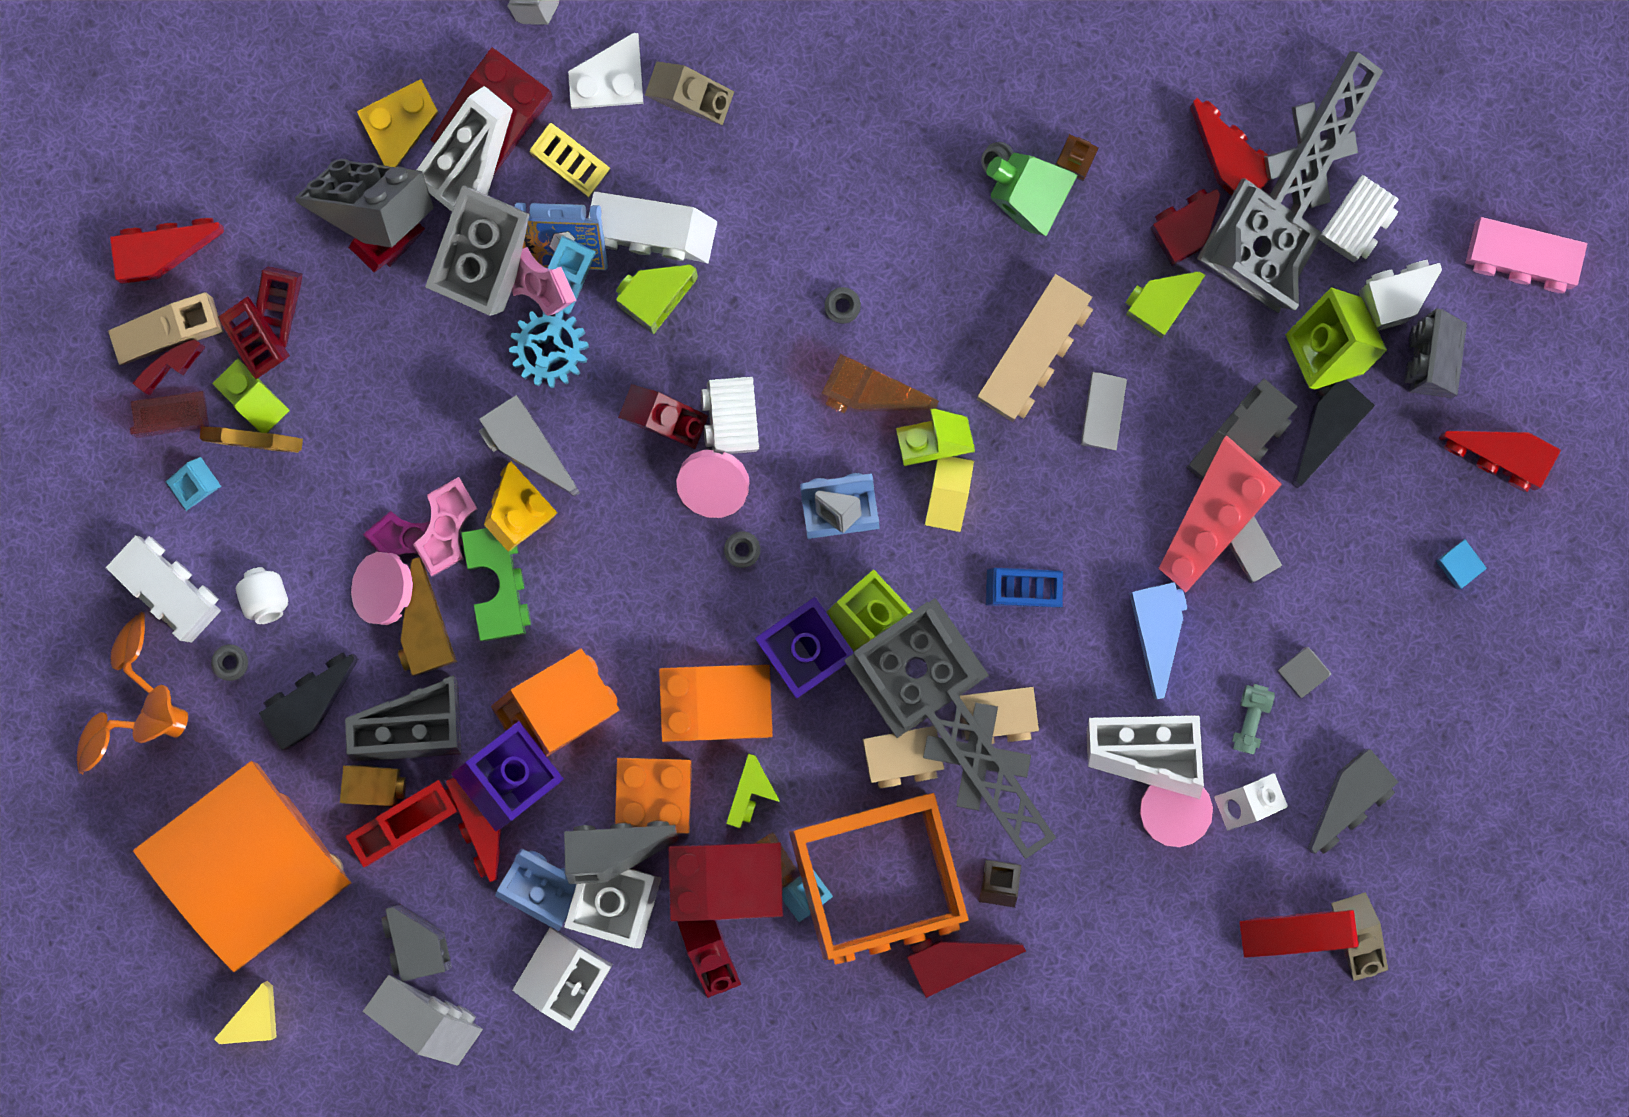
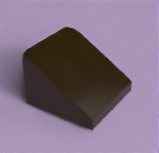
(999, 886)

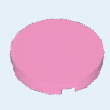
(712, 484)
(381, 588)
(1175, 817)

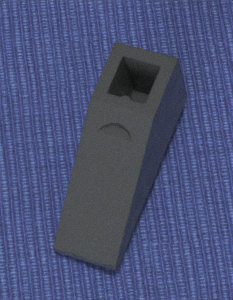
(1353, 791)
(606, 853)

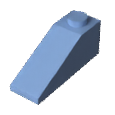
(1159, 625)

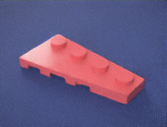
(1221, 508)

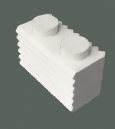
(1359, 218)
(731, 415)

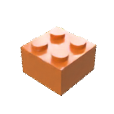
(654, 792)

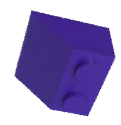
(804, 647)
(507, 776)

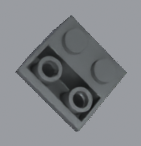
(417, 944)

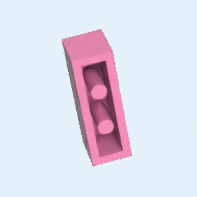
(1525, 255)

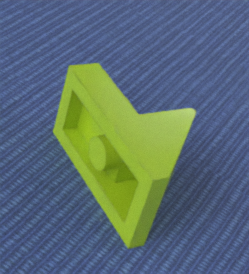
(250, 397)
(937, 439)
(752, 781)

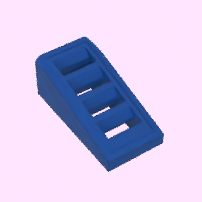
(993, 588)

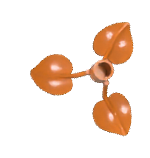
(156, 716)

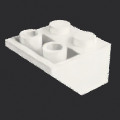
(1398, 297)
(562, 978)

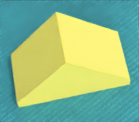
(949, 493)
(254, 1020)

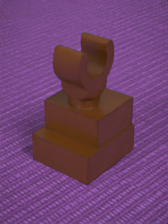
(1077, 156)

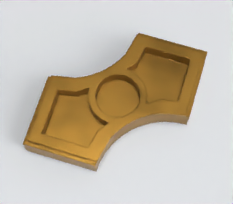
(251, 439)

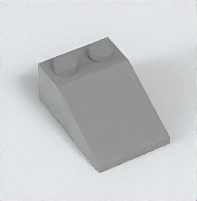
(479, 252)
(520, 439)

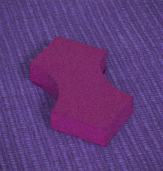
(396, 535)

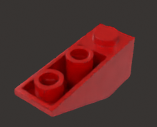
(1227, 149)
(152, 254)
(1520, 454)
(476, 830)

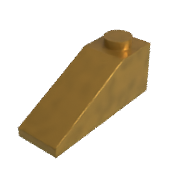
(423, 630)
(371, 785)

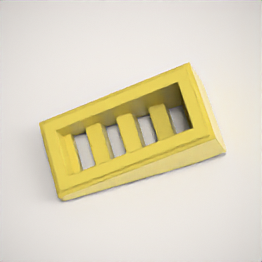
(545, 140)

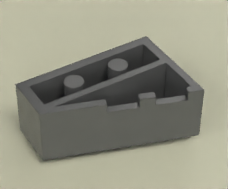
(1250, 426)

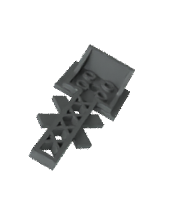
(1286, 237)
(908, 701)

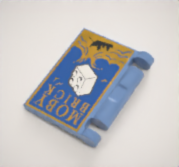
(552, 221)

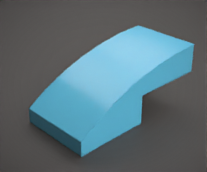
(575, 263)

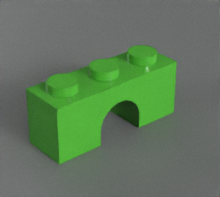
(504, 614)

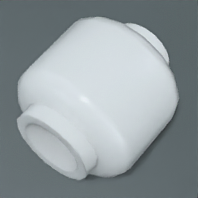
(262, 595)

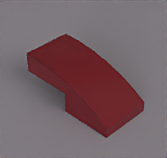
(178, 358)

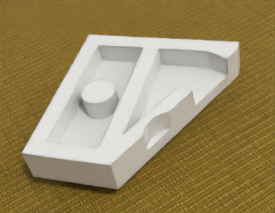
(609, 77)

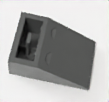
(368, 200)
(1437, 355)

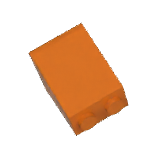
(559, 702)

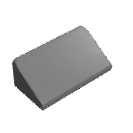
(1103, 411)
(1254, 552)

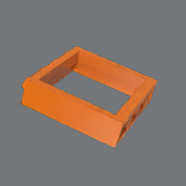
(911, 932)

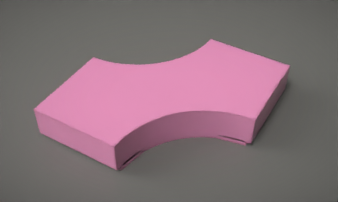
(542, 284)
(449, 510)

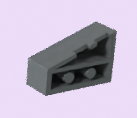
(408, 727)

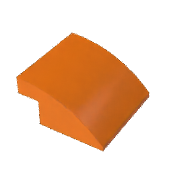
(242, 866)

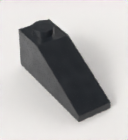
(1331, 421)

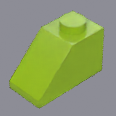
(1162, 301)

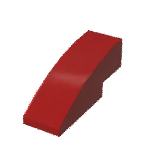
(401, 823)
(1298, 933)

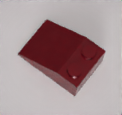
(513, 87)
(725, 881)

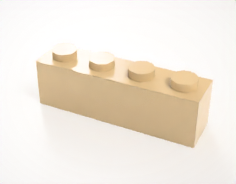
(1034, 348)

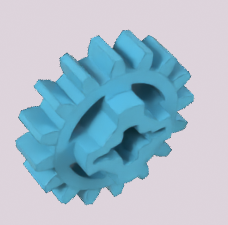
(543, 363)

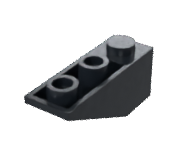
(304, 709)

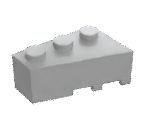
(423, 1021)

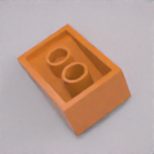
(715, 702)

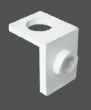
(1255, 801)

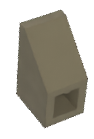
(689, 92)
(1370, 955)

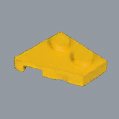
(398, 121)
(516, 509)

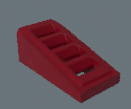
(291, 295)
(270, 340)

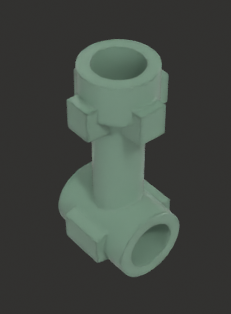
(1257, 700)

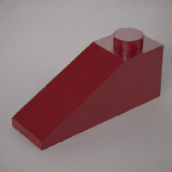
(951, 962)

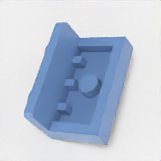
(852, 484)
(537, 889)

